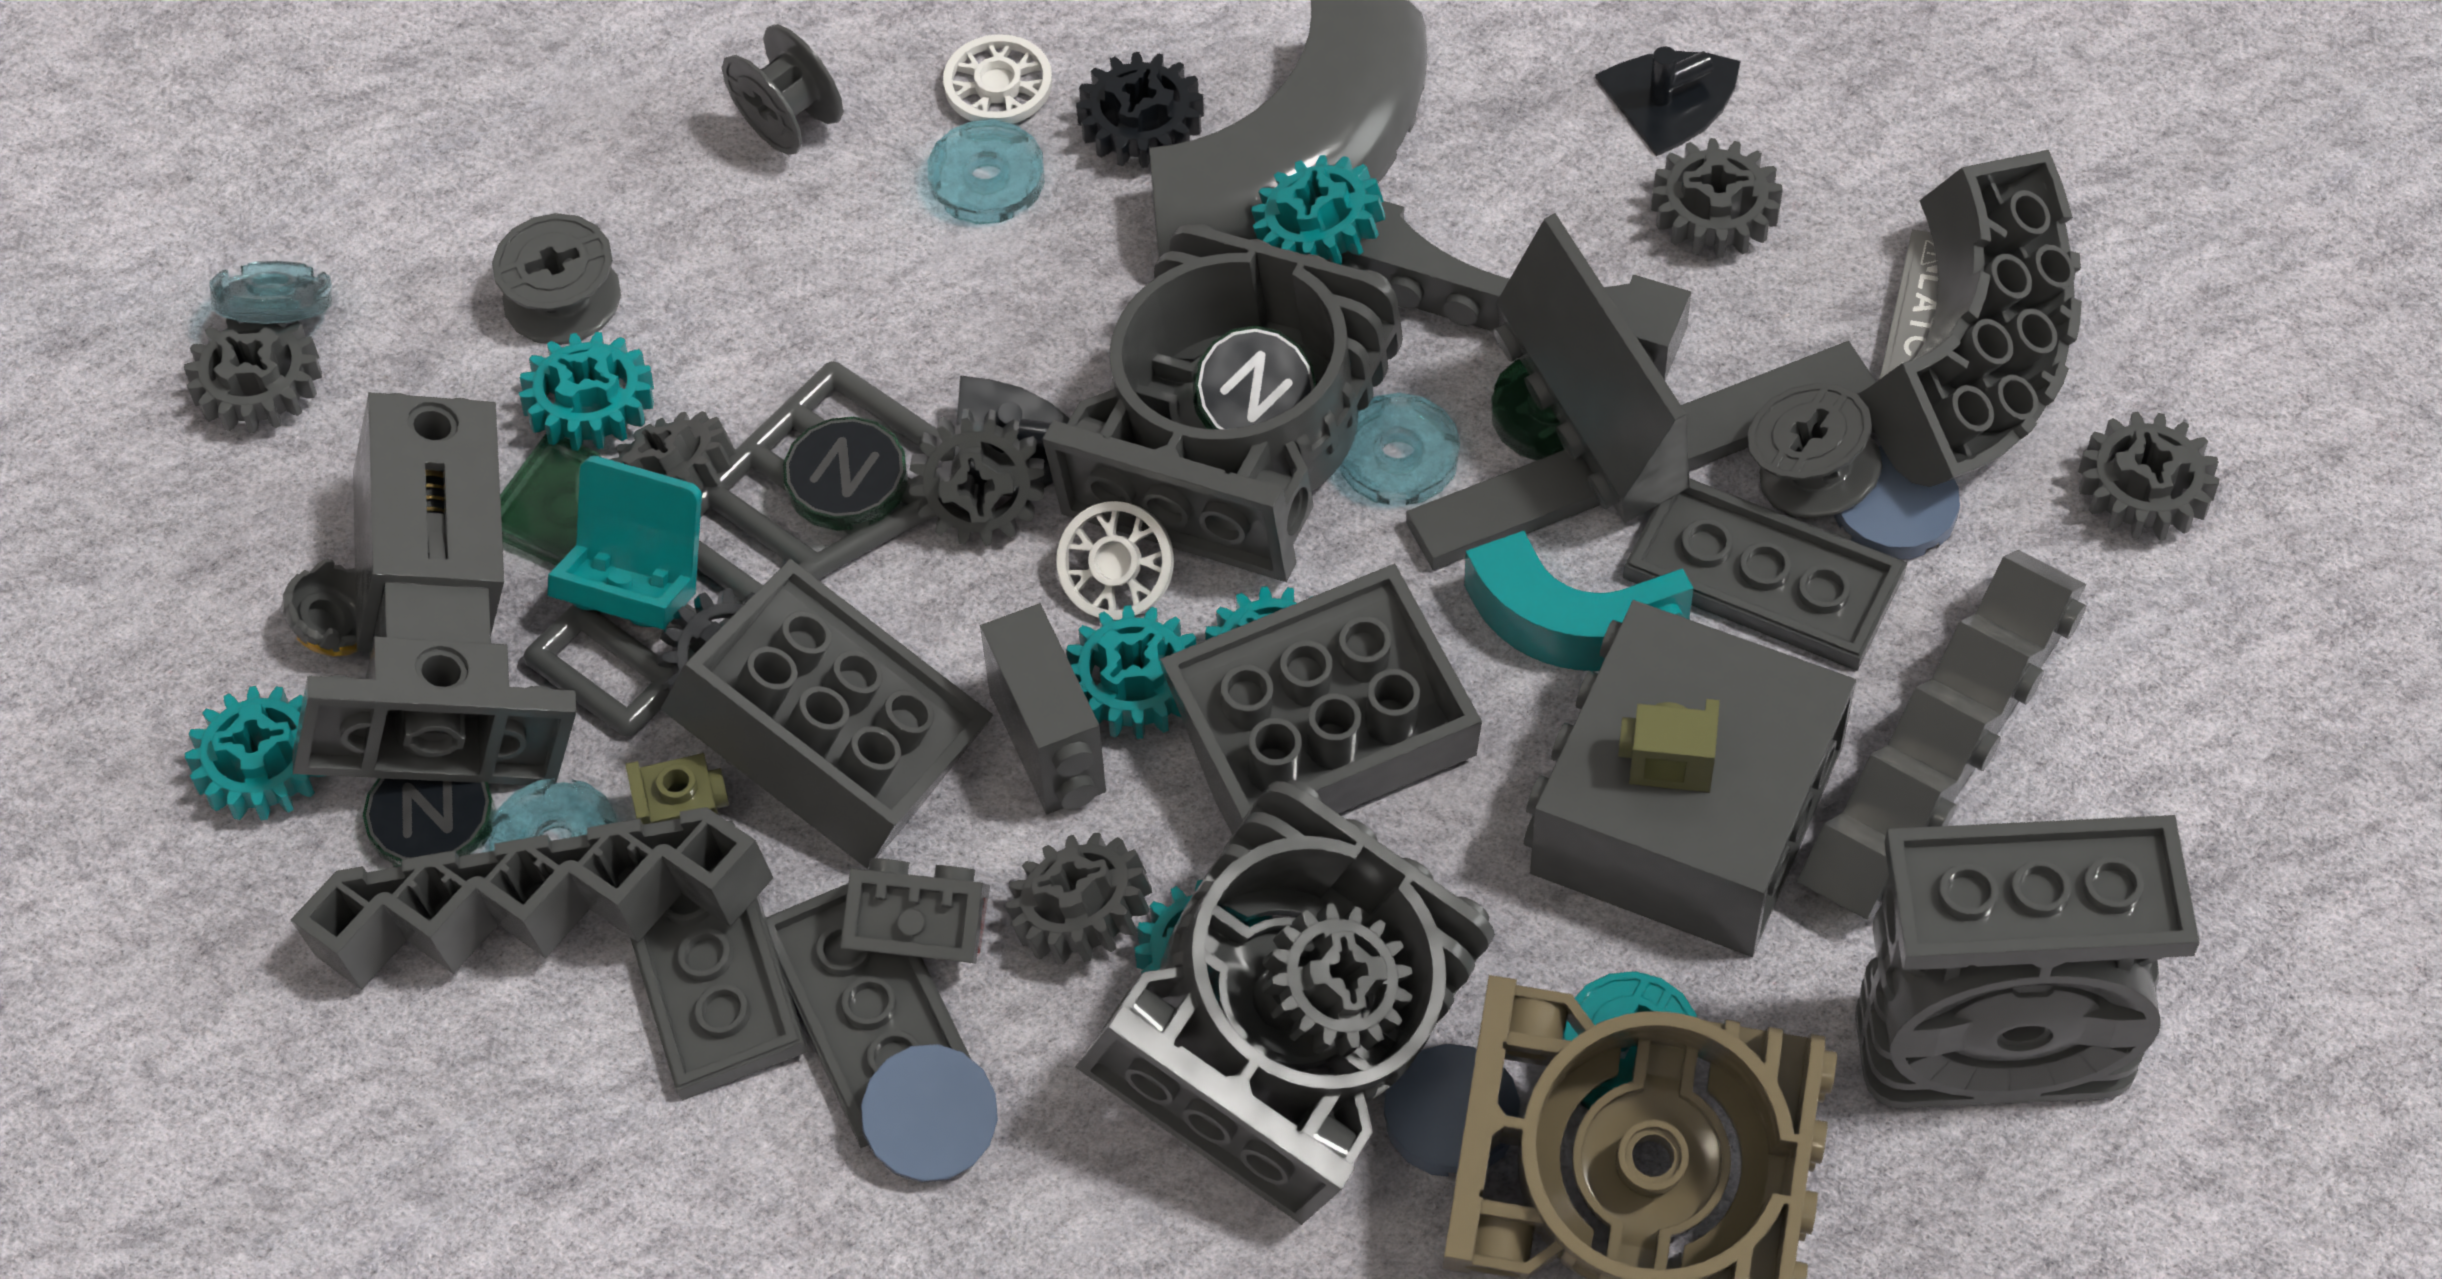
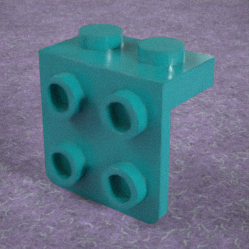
(631, 544)

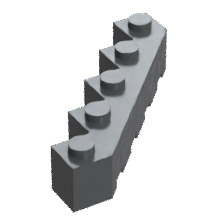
(1947, 728)
(532, 891)

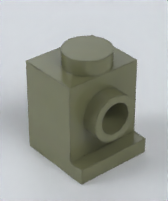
(1671, 745)
(675, 786)

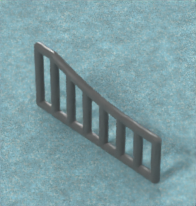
(755, 454)

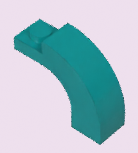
(1547, 616)

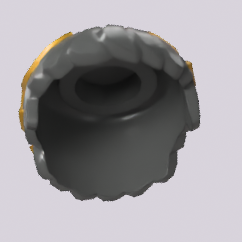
(323, 608)

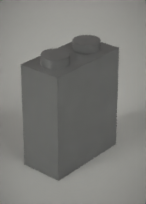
(1043, 709)

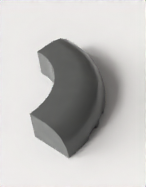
(1345, 97)
(1996, 325)

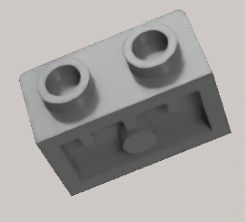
(914, 913)

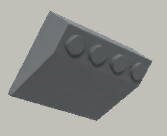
(1593, 376)
(1324, 695)
(825, 711)

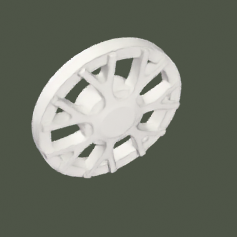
(997, 79)
(1115, 559)

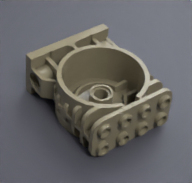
(1757, 1076)

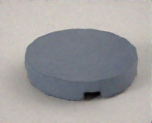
(1902, 515)
(1430, 1105)
(929, 1113)

